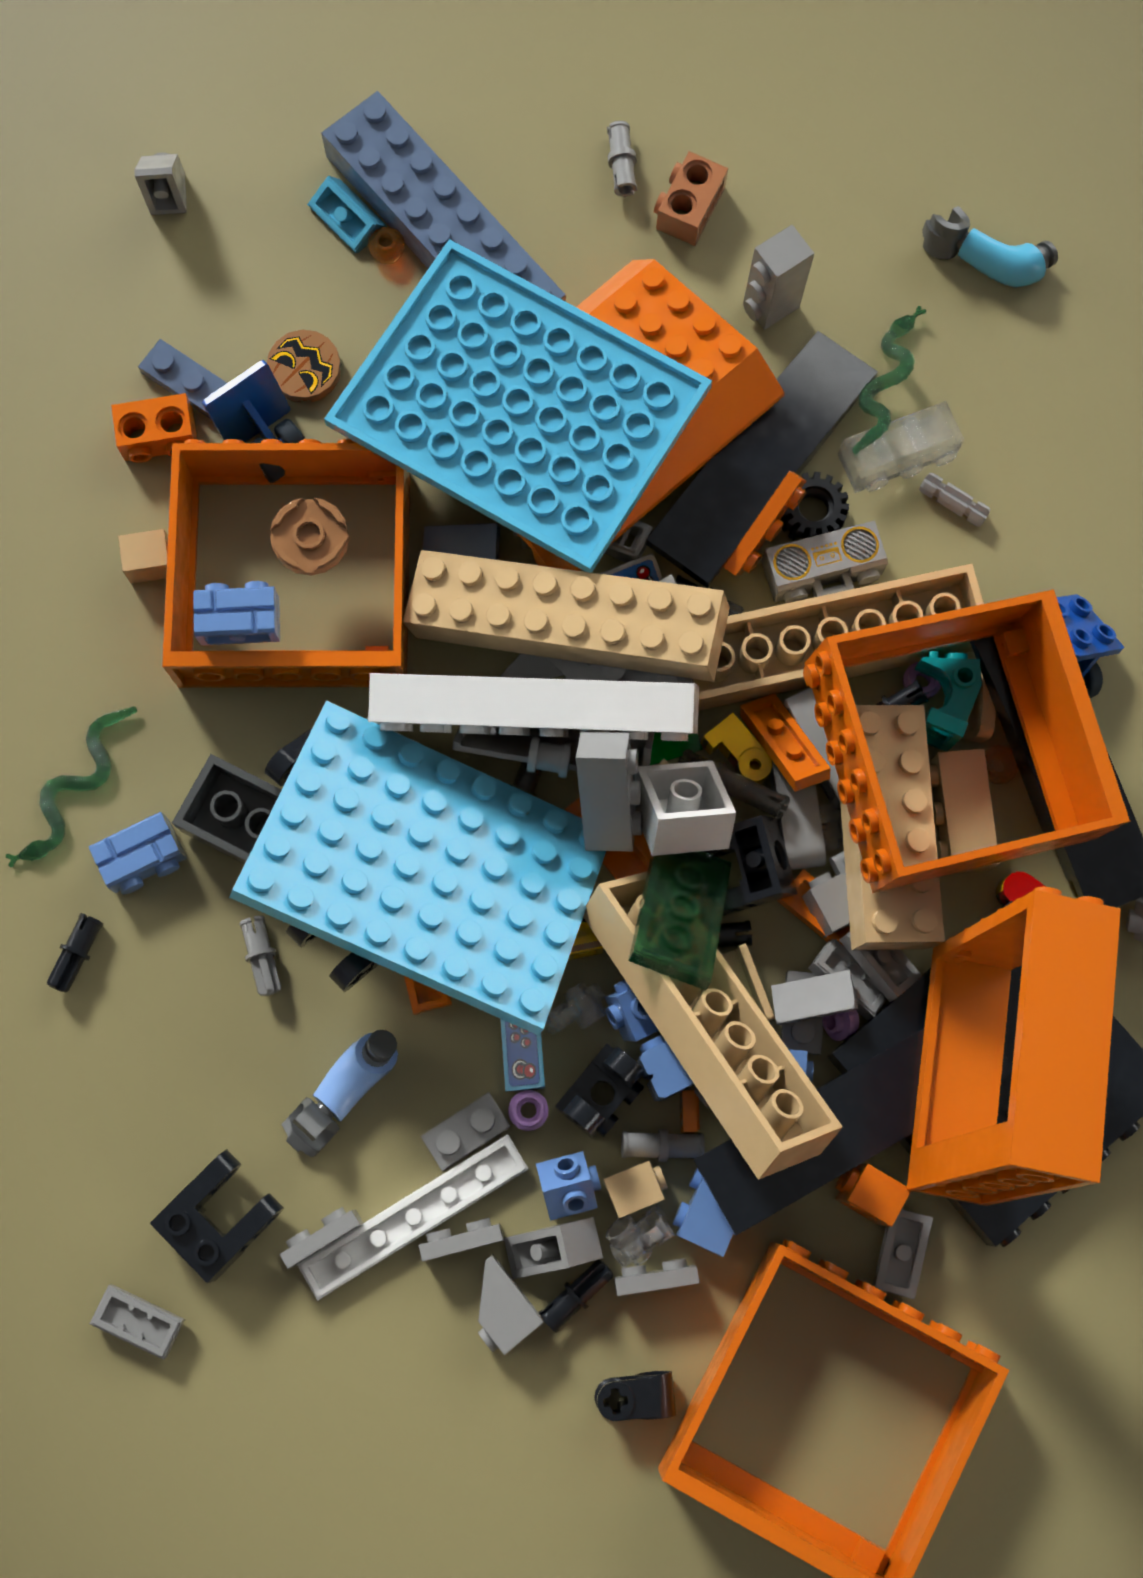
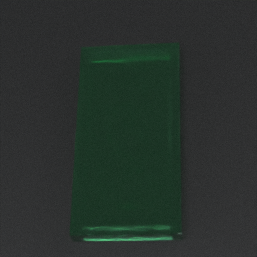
(681, 916)

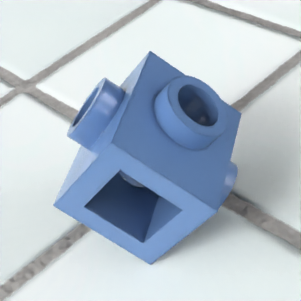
(628, 1014)
(568, 1185)

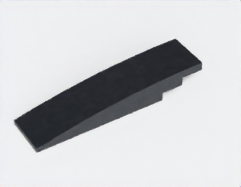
(743, 476)
(1100, 867)
(870, 1102)

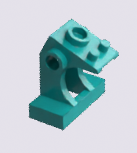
(949, 723)

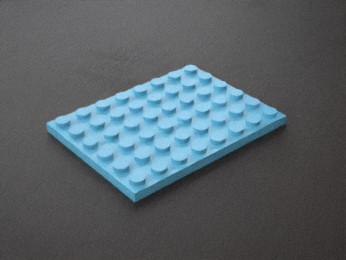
(519, 405)
(424, 868)

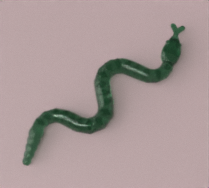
(897, 329)
(40, 848)

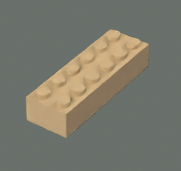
(910, 913)

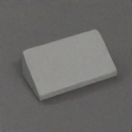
(814, 997)

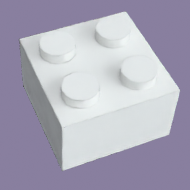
(684, 808)

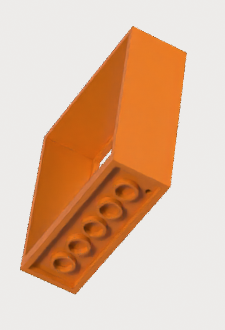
(304, 464)
(1050, 706)
(1058, 1055)
(789, 1521)

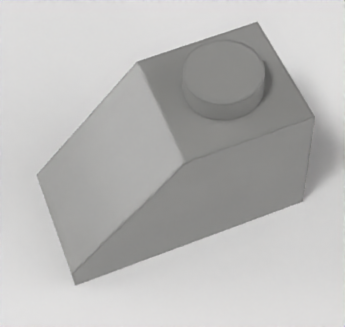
(162, 183)
(553, 1248)
(504, 1309)

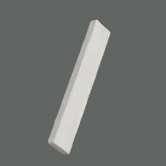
(412, 1217)

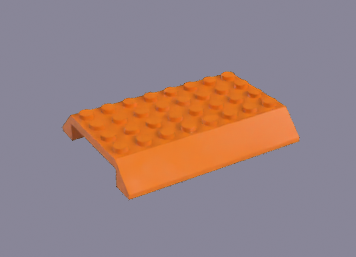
(671, 319)

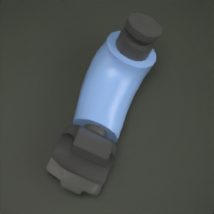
(344, 1085)

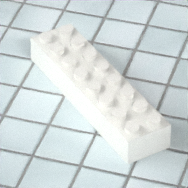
(529, 703)

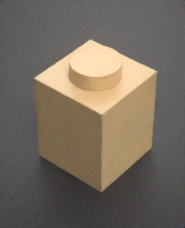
(144, 555)
(635, 1188)

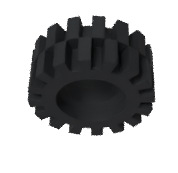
(834, 501)

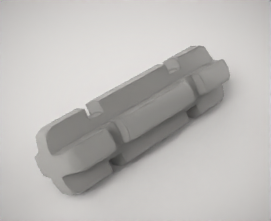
(954, 499)

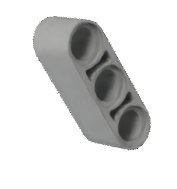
(800, 824)

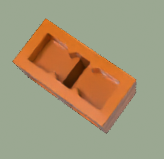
(155, 418)
(872, 1194)

